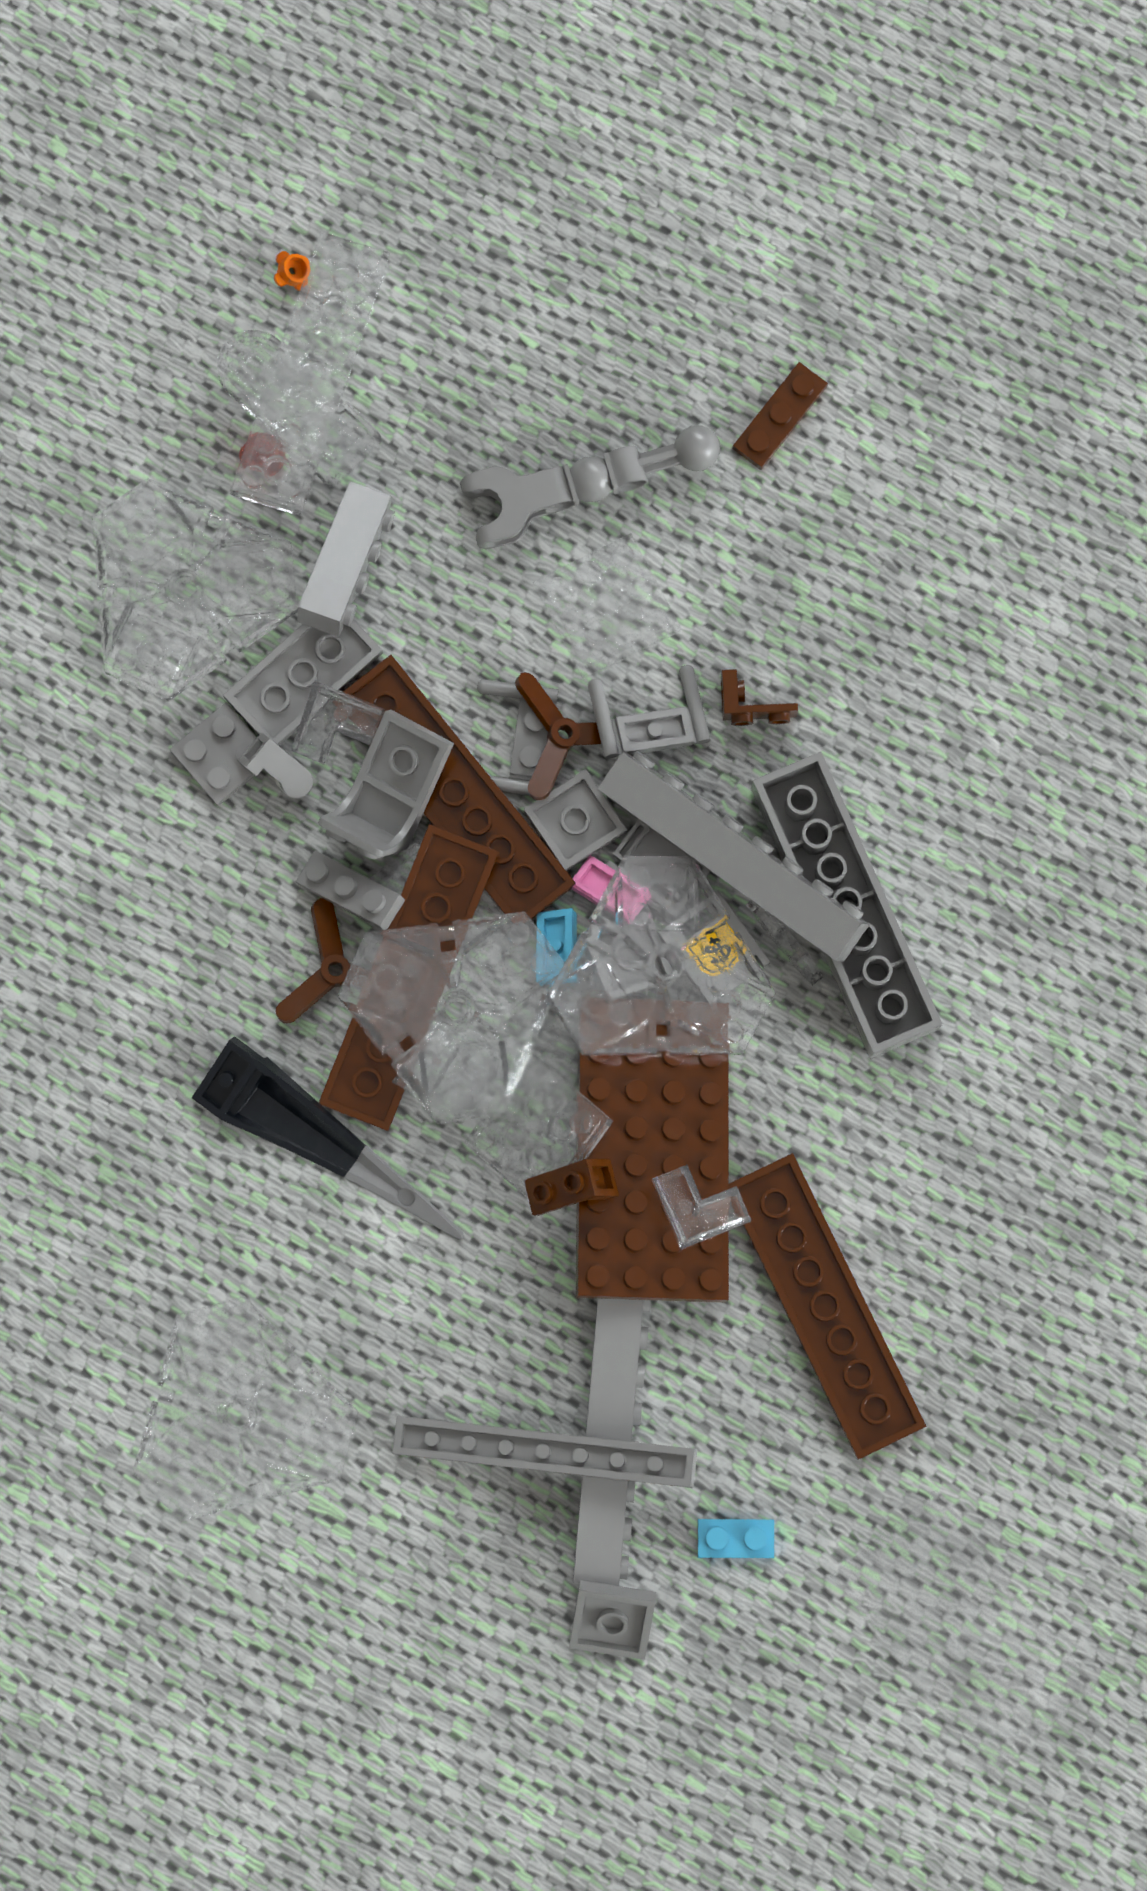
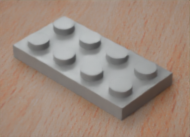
(279, 686)

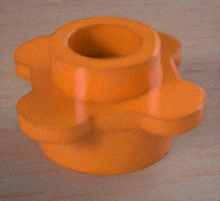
(295, 261)

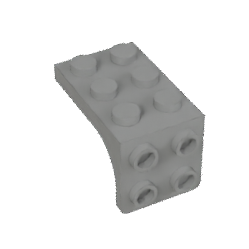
(390, 788)

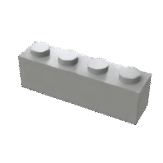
(345, 558)

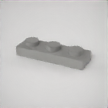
(350, 890)

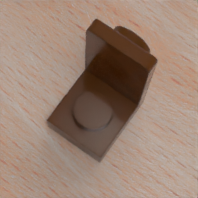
(734, 692)
(570, 1185)

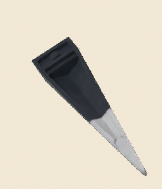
(271, 1105)

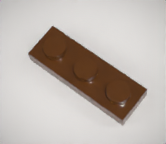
(780, 416)

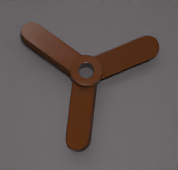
(556, 747)
(321, 981)

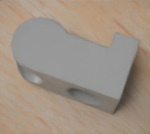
(288, 772)

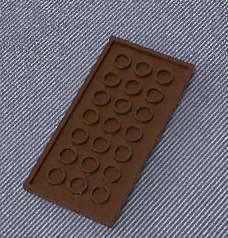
(663, 1117)

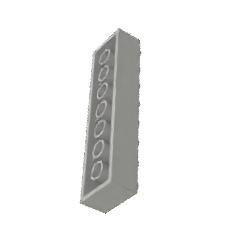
(818, 834)

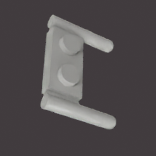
(653, 729)
(529, 737)

